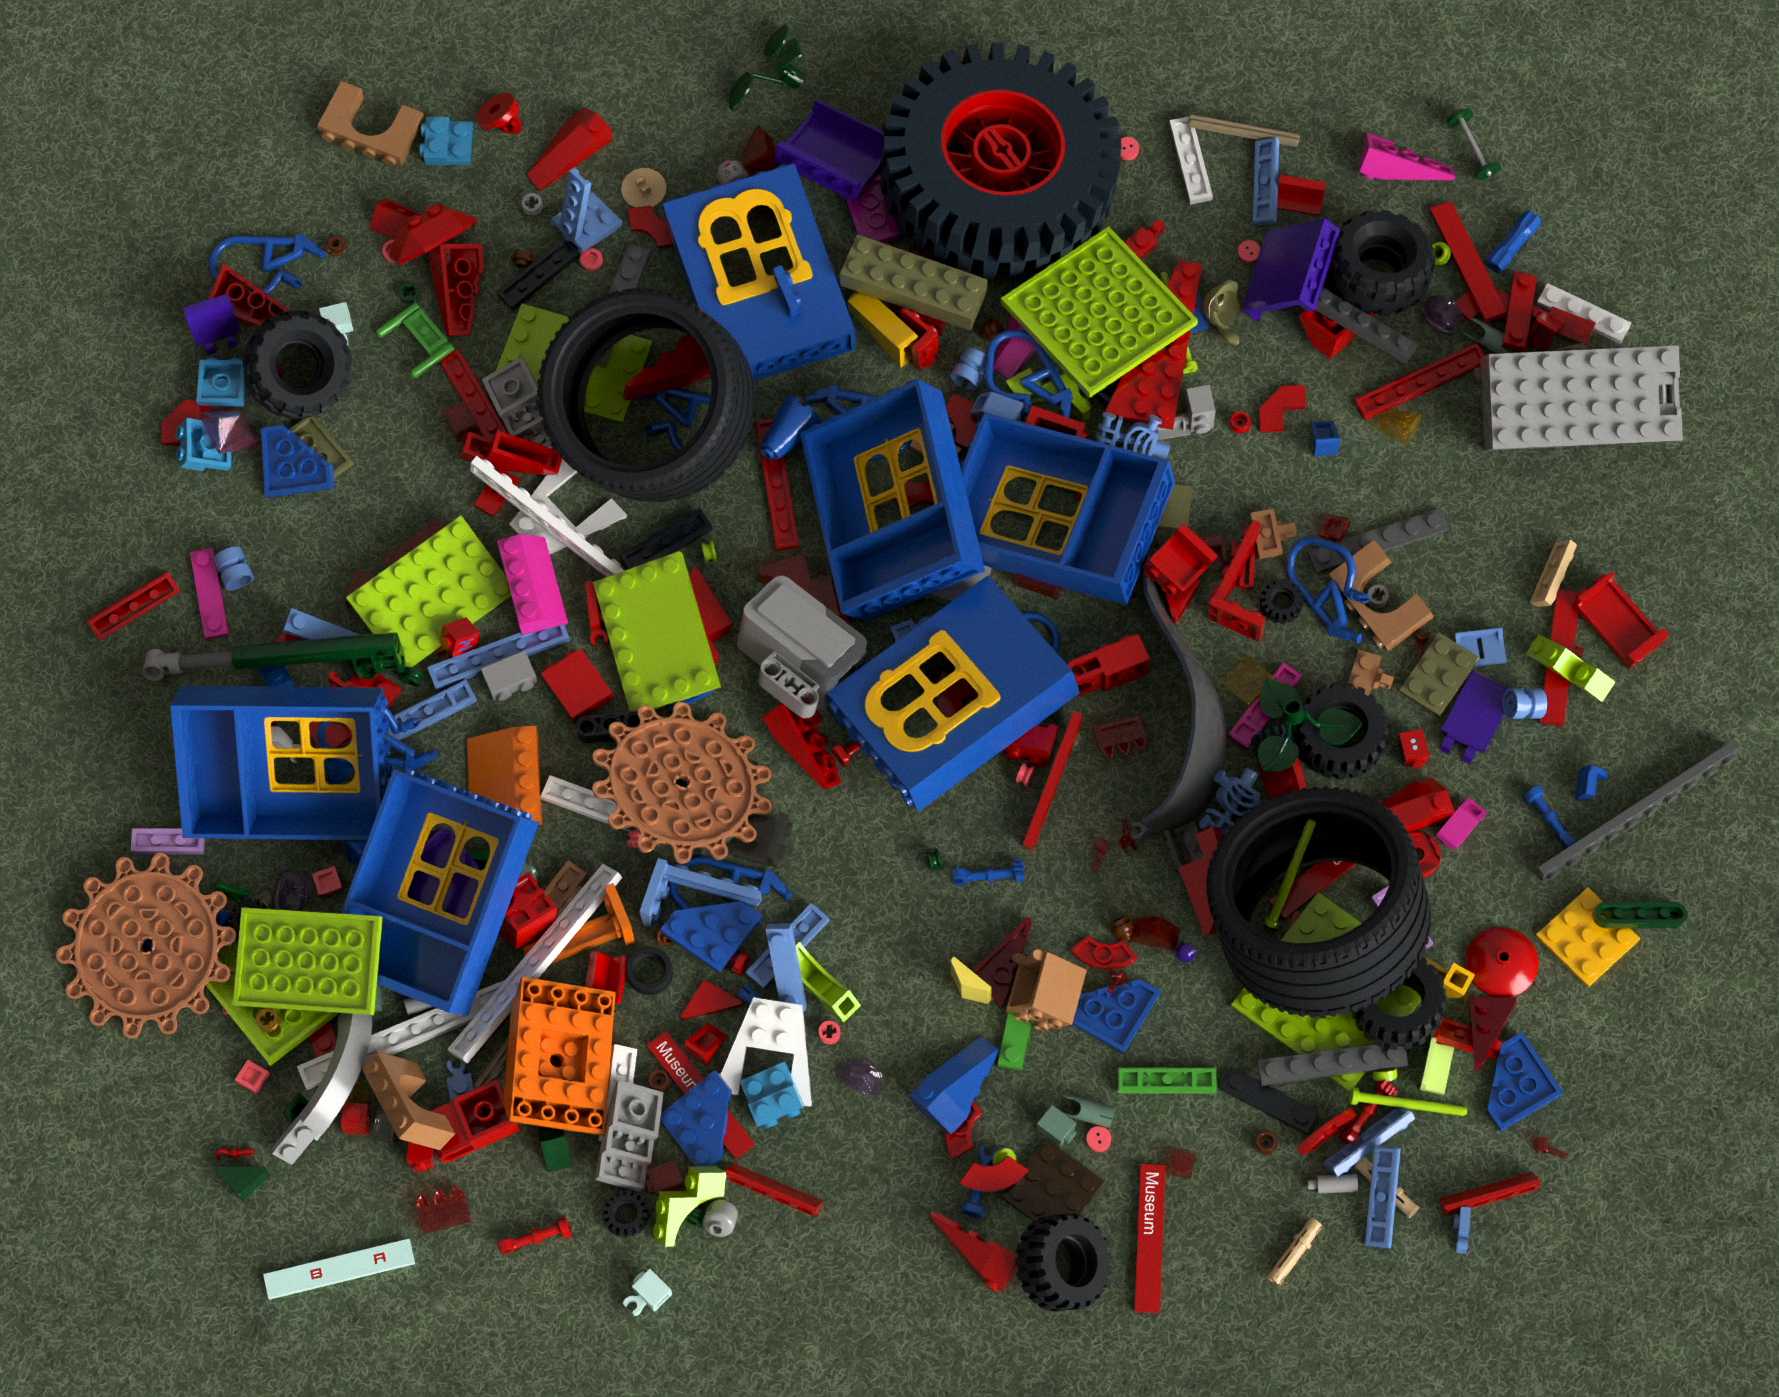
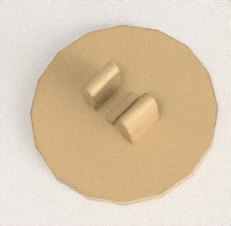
(643, 187)

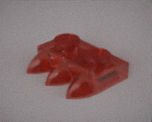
(1120, 735)
(443, 1212)

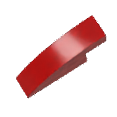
(511, 453)
(712, 614)
(1195, 875)

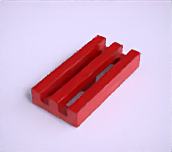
(1241, 584)

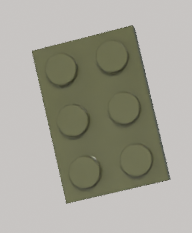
(1439, 674)

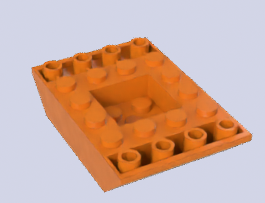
(578, 1029)

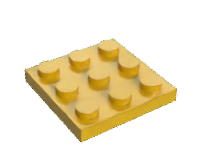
(1583, 944)

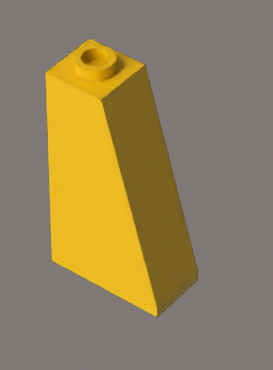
(883, 326)

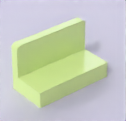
(1436, 1067)

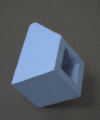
(996, 405)

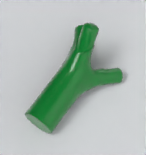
(233, 892)

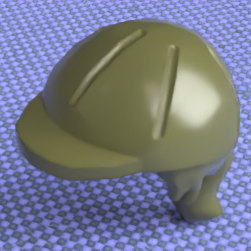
(1220, 309)

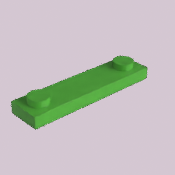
(1014, 1043)
(1166, 1080)

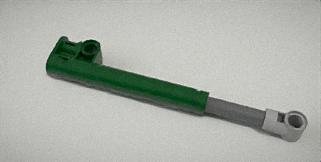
(368, 652)

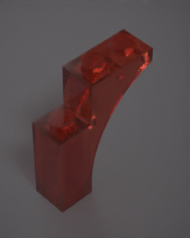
(795, 569)

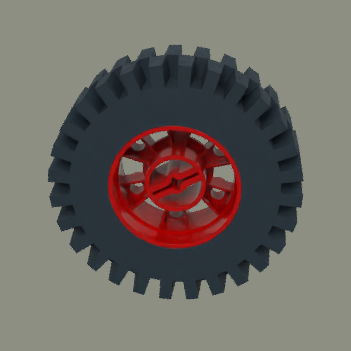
(983, 199)

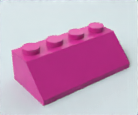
(532, 583)

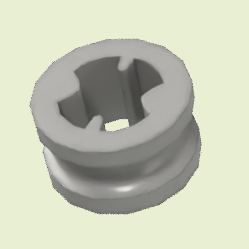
(526, 201)
(1381, 589)

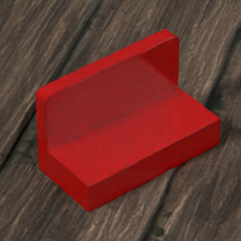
(1300, 195)
(389, 217)
(607, 973)

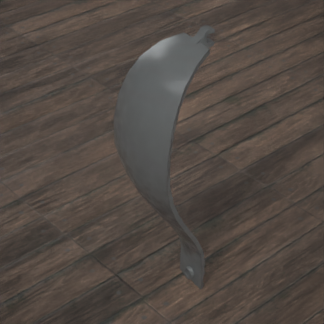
(1207, 739)

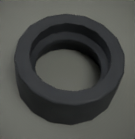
(652, 952)

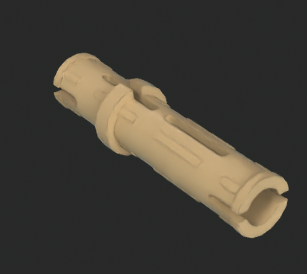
(1409, 1208)
(1300, 1243)

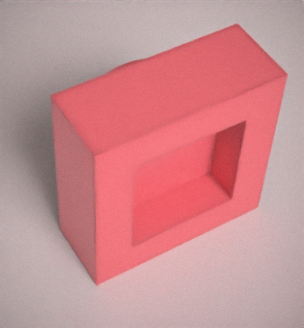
(327, 882)
(252, 1076)

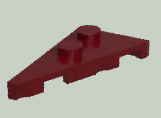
(998, 967)
(1487, 1019)

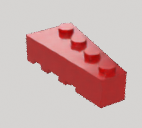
(249, 302)
(1035, 746)

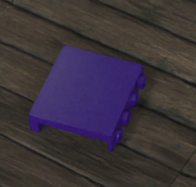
(834, 150)
(1291, 267)
(461, 889)

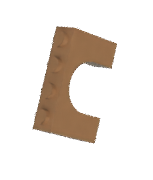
(389, 146)
(1388, 627)
(392, 1083)

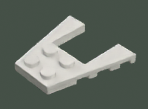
(599, 520)
(776, 1028)

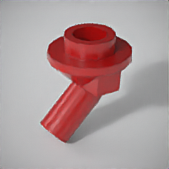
(514, 125)

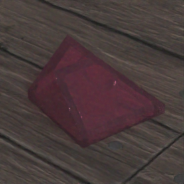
(229, 430)

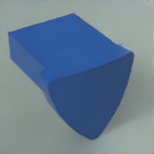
(337, 771)
(1587, 781)

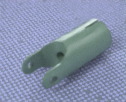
(1491, 340)
(1092, 1111)

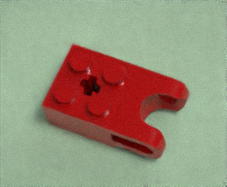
(1111, 665)
(469, 1122)

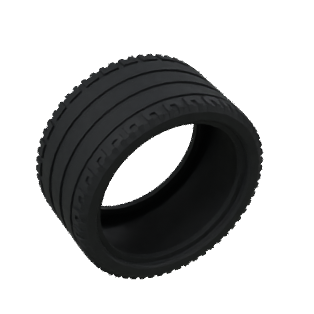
(580, 347)
(1336, 972)

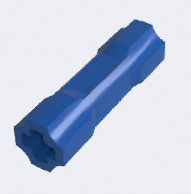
(1523, 229)

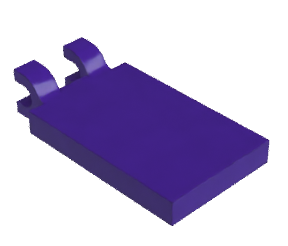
(212, 322)
(1474, 716)

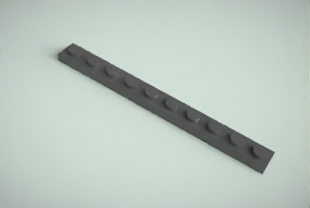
(1629, 817)

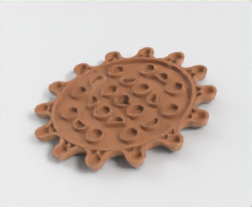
(698, 752)
(111, 938)

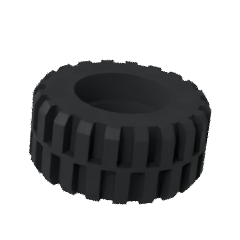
(1335, 759)
(1413, 1027)
(1088, 1262)

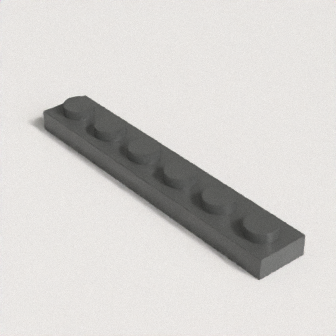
(628, 277)
(1365, 326)
(1387, 538)
(1330, 1064)

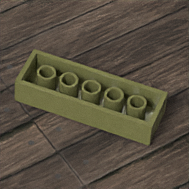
(913, 282)

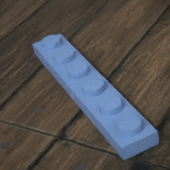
(470, 663)

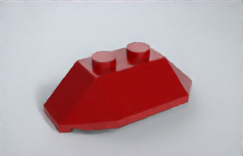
(428, 231)

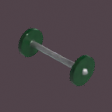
(1460, 118)

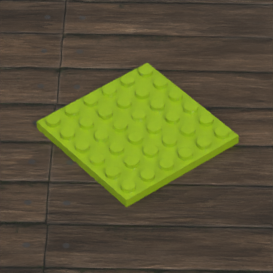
(1099, 311)
(1306, 1035)

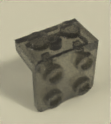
(769, 842)

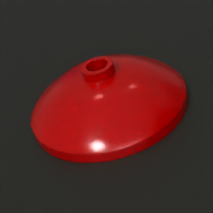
(1497, 976)

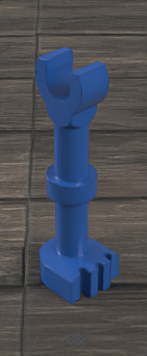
(1534, 795)
(963, 876)
(972, 1207)

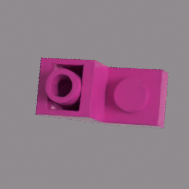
(1461, 824)

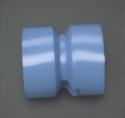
(970, 367)
(233, 566)
(1524, 703)

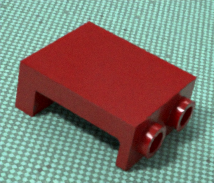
(1052, 421)
(1179, 562)
(577, 685)

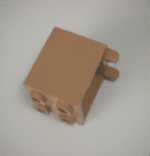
(1045, 990)

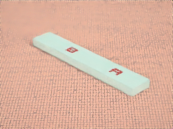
(339, 1269)

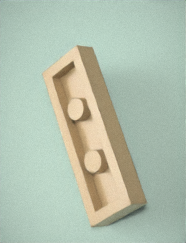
(1553, 573)

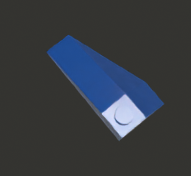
(950, 1089)

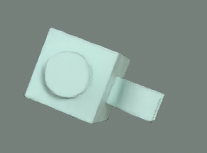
(339, 316)
(650, 1291)

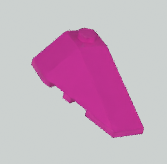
(1385, 161)
(1012, 352)

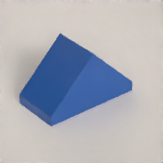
(1325, 438)

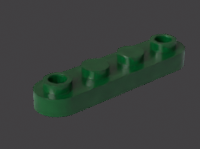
(1639, 914)

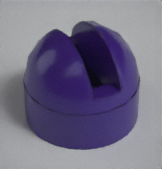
(1185, 952)

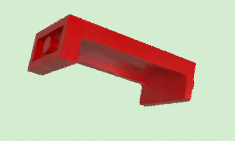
(1618, 620)

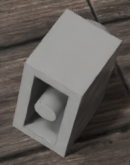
(1200, 408)
(509, 676)

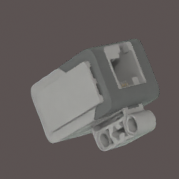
(799, 645)

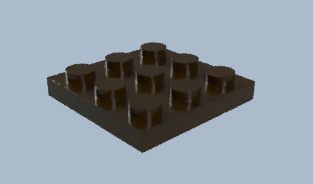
(1053, 1185)

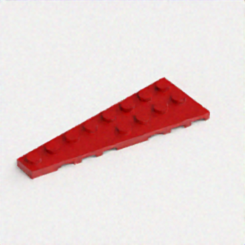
(1156, 382)

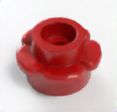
(1239, 417)

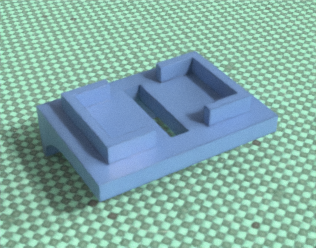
(1491, 642)

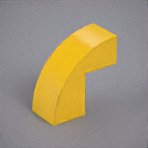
(1455, 979)

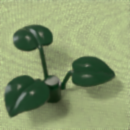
(786, 71)
(1283, 699)

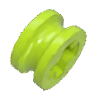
(709, 551)

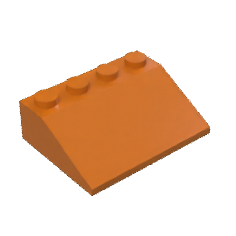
(507, 768)

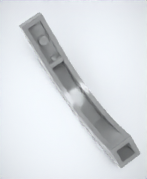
(334, 1089)

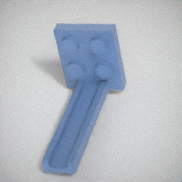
(583, 215)
(703, 881)

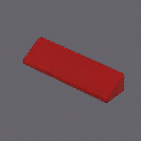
(131, 603)
(773, 1189)
(1489, 1193)

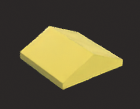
(969, 984)

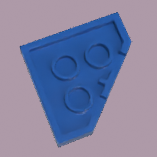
(291, 464)
(712, 931)
(1117, 1015)
(1519, 1083)
(700, 1120)

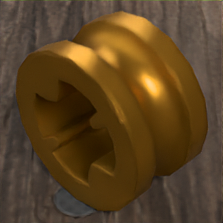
(263, 1015)

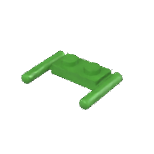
(425, 334)

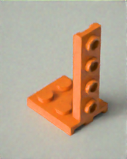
(598, 930)

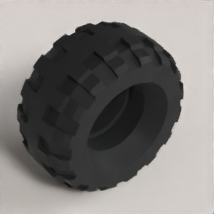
(1386, 239)
(321, 339)

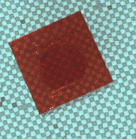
(1334, 527)
(1181, 1163)

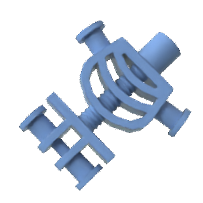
(1154, 447)
(1233, 790)

